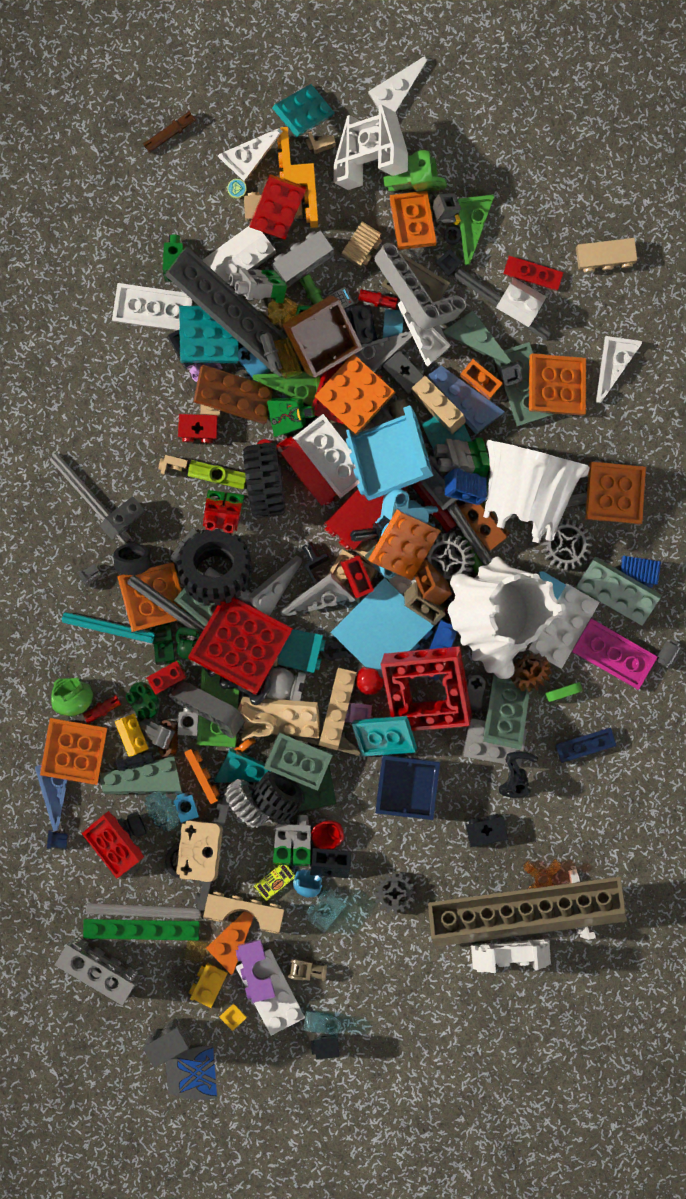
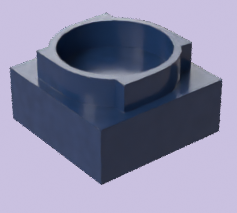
(407, 787)

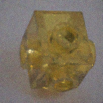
(281, 312)

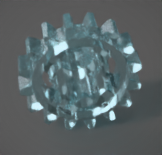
(162, 811)

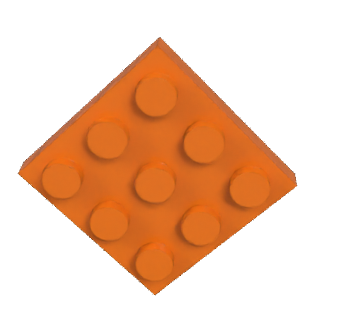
(557, 384)
(355, 394)
(615, 493)
(404, 545)
(142, 611)
(73, 751)

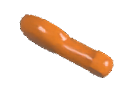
(245, 745)

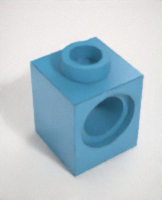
(185, 816)

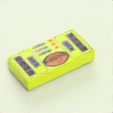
(274, 881)

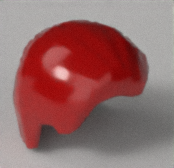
(369, 681)
(327, 835)

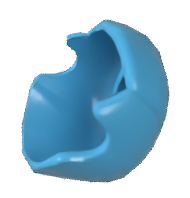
(307, 884)

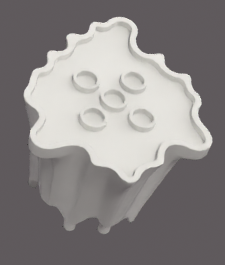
(531, 486)
(501, 613)

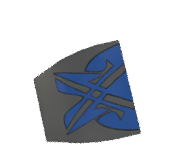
(192, 1074)

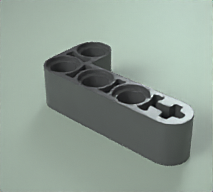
(211, 708)

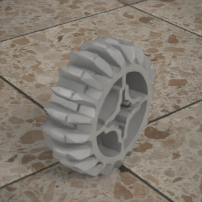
(450, 550)
(575, 558)
(241, 802)

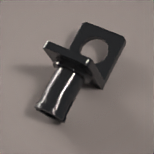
(314, 558)

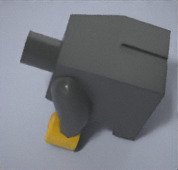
(445, 208)

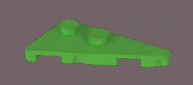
(473, 217)
(299, 386)

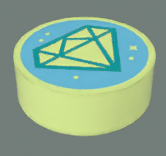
(237, 188)

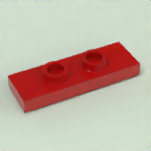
(533, 273)

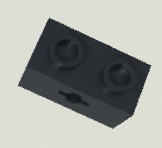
(496, 834)
(330, 863)
(325, 1046)

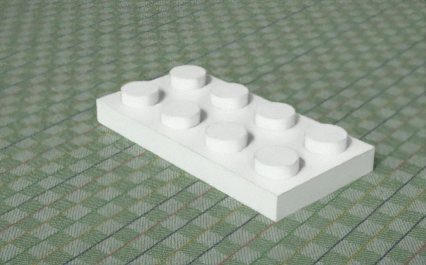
(148, 306)
(328, 454)
(563, 632)
(283, 1008)

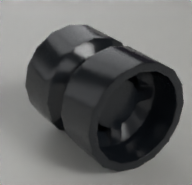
(133, 825)

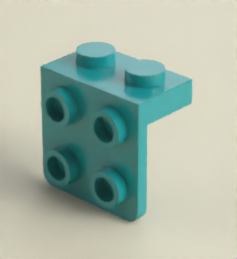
(302, 651)

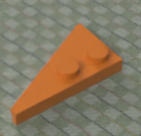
(227, 942)

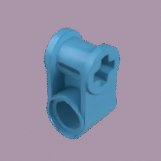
(252, 366)

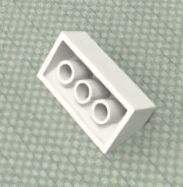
(244, 250)

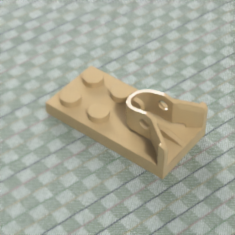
(281, 716)

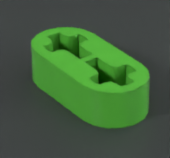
(564, 691)

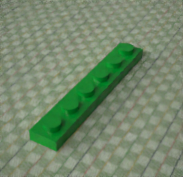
(141, 929)

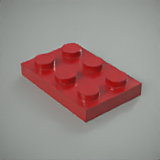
(277, 207)

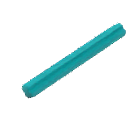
(107, 627)

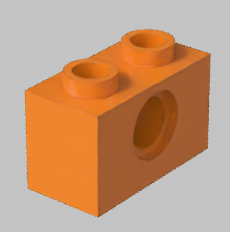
(480, 379)

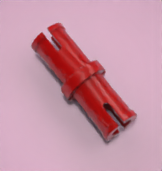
(377, 299)
(102, 709)

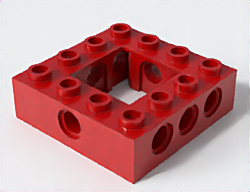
(447, 713)

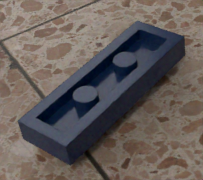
(585, 745)

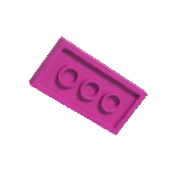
(614, 654)

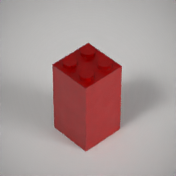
(353, 515)

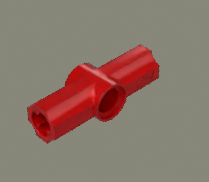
(443, 517)

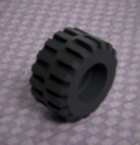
(278, 796)

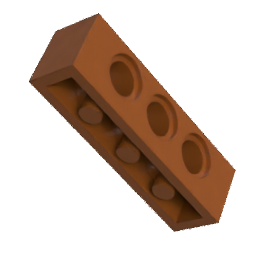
(490, 539)

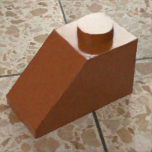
(432, 584)

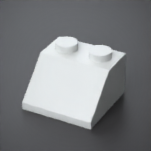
(521, 302)

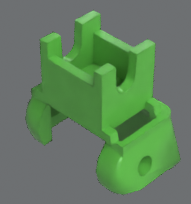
(421, 175)

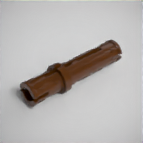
(170, 131)

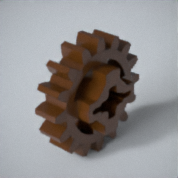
(531, 672)

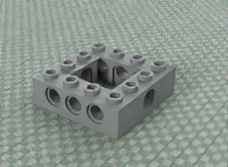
(87, 971)

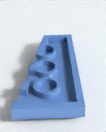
(477, 409)

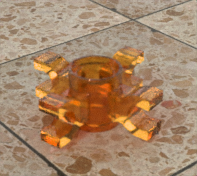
(554, 867)

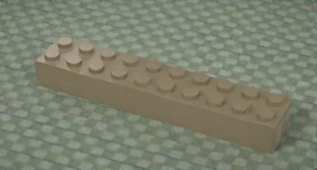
(527, 911)

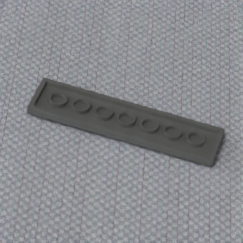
(223, 303)

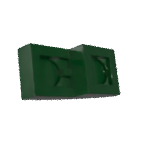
(163, 644)

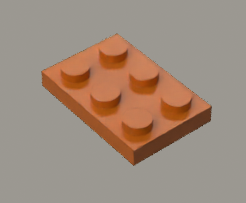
(412, 220)
(202, 775)

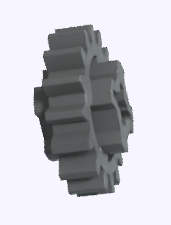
(394, 901)

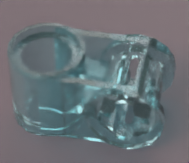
(317, 1022)

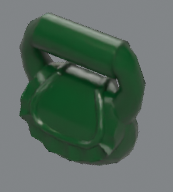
(185, 645)

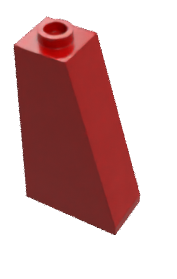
(306, 471)

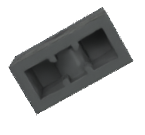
(393, 369)
(122, 518)

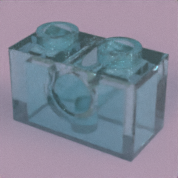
(321, 920)

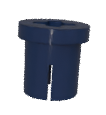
(56, 840)

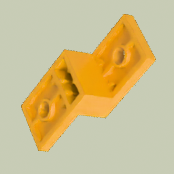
(300, 174)

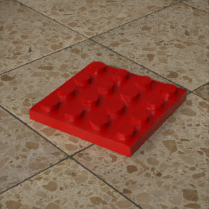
(240, 644)

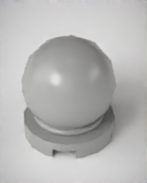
(285, 685)

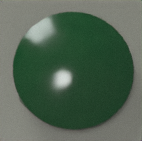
(143, 700)

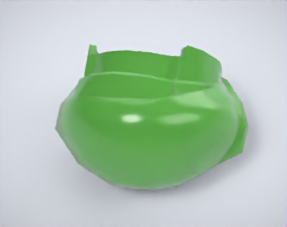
(71, 696)

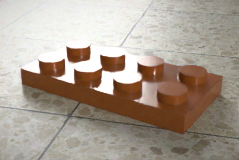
(233, 394)

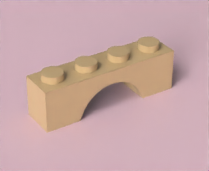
(337, 708)
(220, 907)

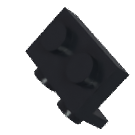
(362, 323)

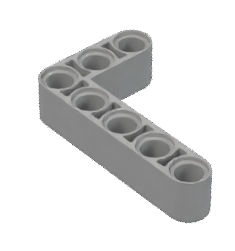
(411, 292)

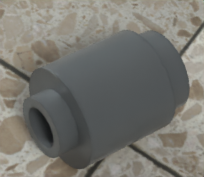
(669, 653)

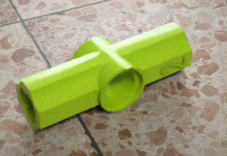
(204, 472)

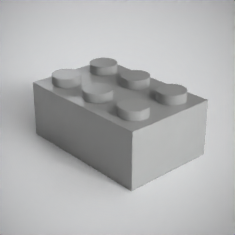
(303, 258)
(477, 749)

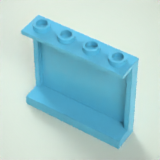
(389, 456)
(381, 626)

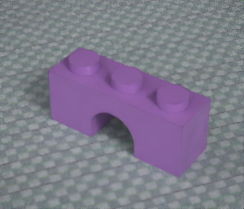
(258, 988)

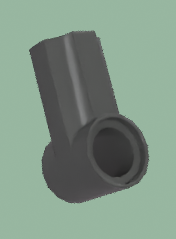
(157, 733)

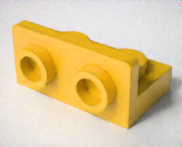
(131, 735)
(208, 985)

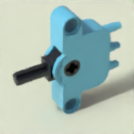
(392, 501)

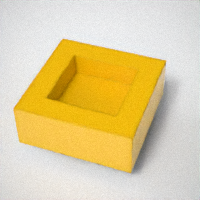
(233, 1017)

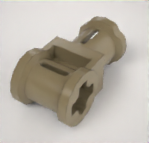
(306, 970)

